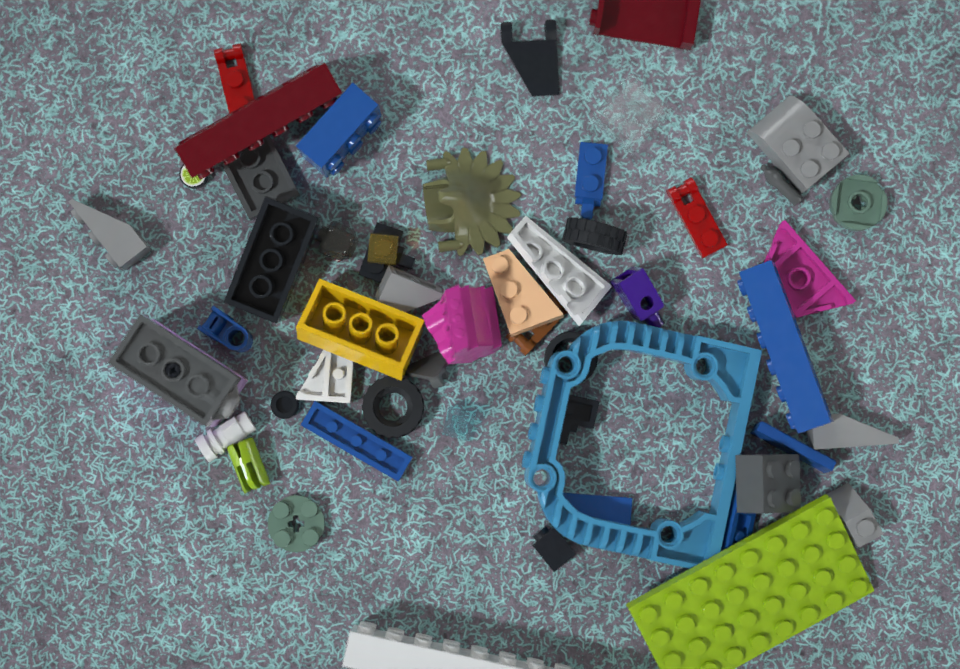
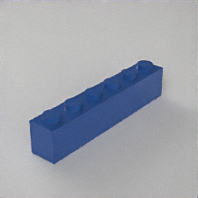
(785, 347)

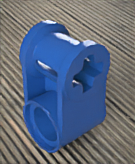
(222, 329)

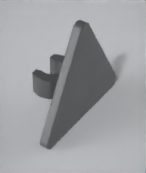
(430, 368)

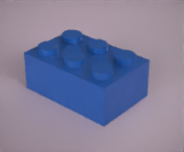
(340, 131)

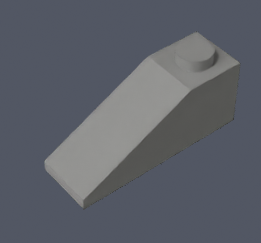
(847, 433)

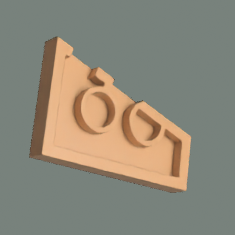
(519, 295)

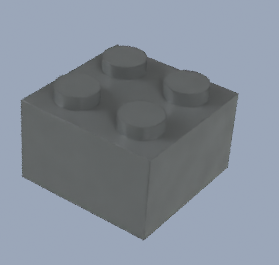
(768, 483)

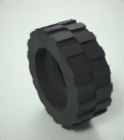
(594, 236)
(372, 413)

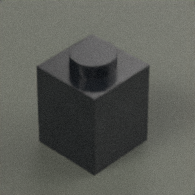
(552, 547)

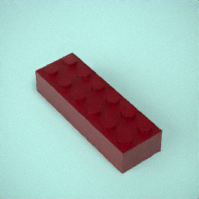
(257, 120)

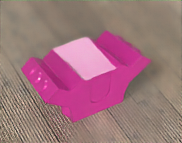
(465, 324)

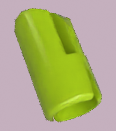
(248, 465)

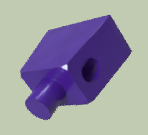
(632, 288)

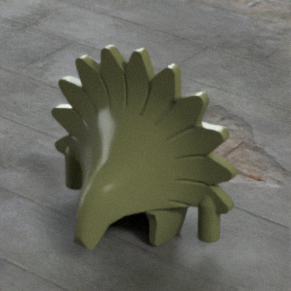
(469, 201)

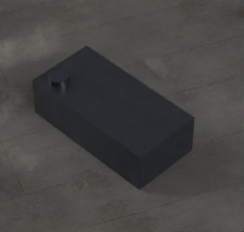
(272, 260)

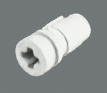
(226, 434)

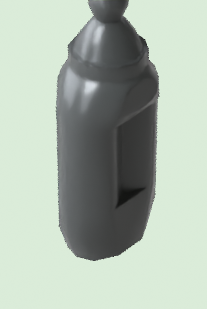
(776, 179)

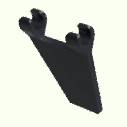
(535, 59)

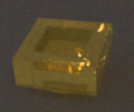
(383, 249)

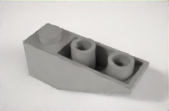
(120, 239)

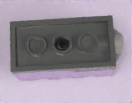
(178, 372)

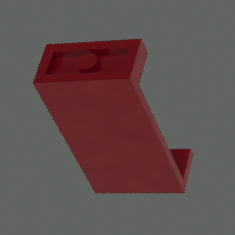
(648, 21)

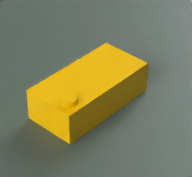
(360, 329)

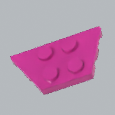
(804, 276)

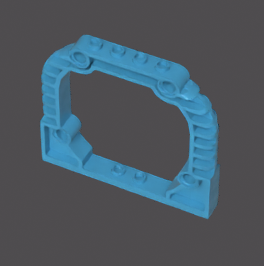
(729, 370)

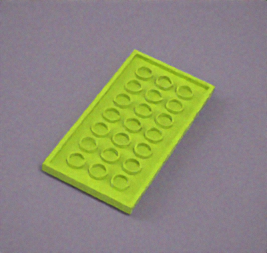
(754, 592)

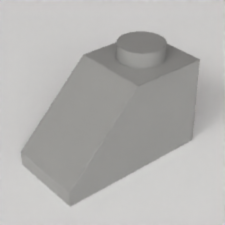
(406, 290)
(855, 515)

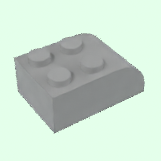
(797, 143)

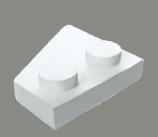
(329, 380)

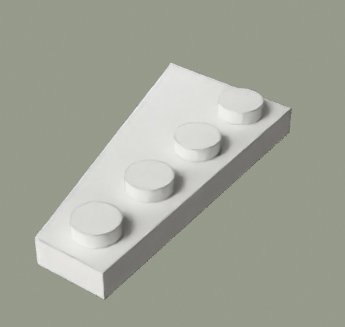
(562, 272)

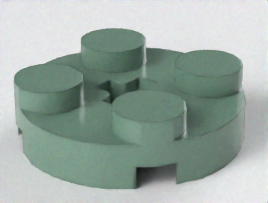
(869, 192)
(286, 536)

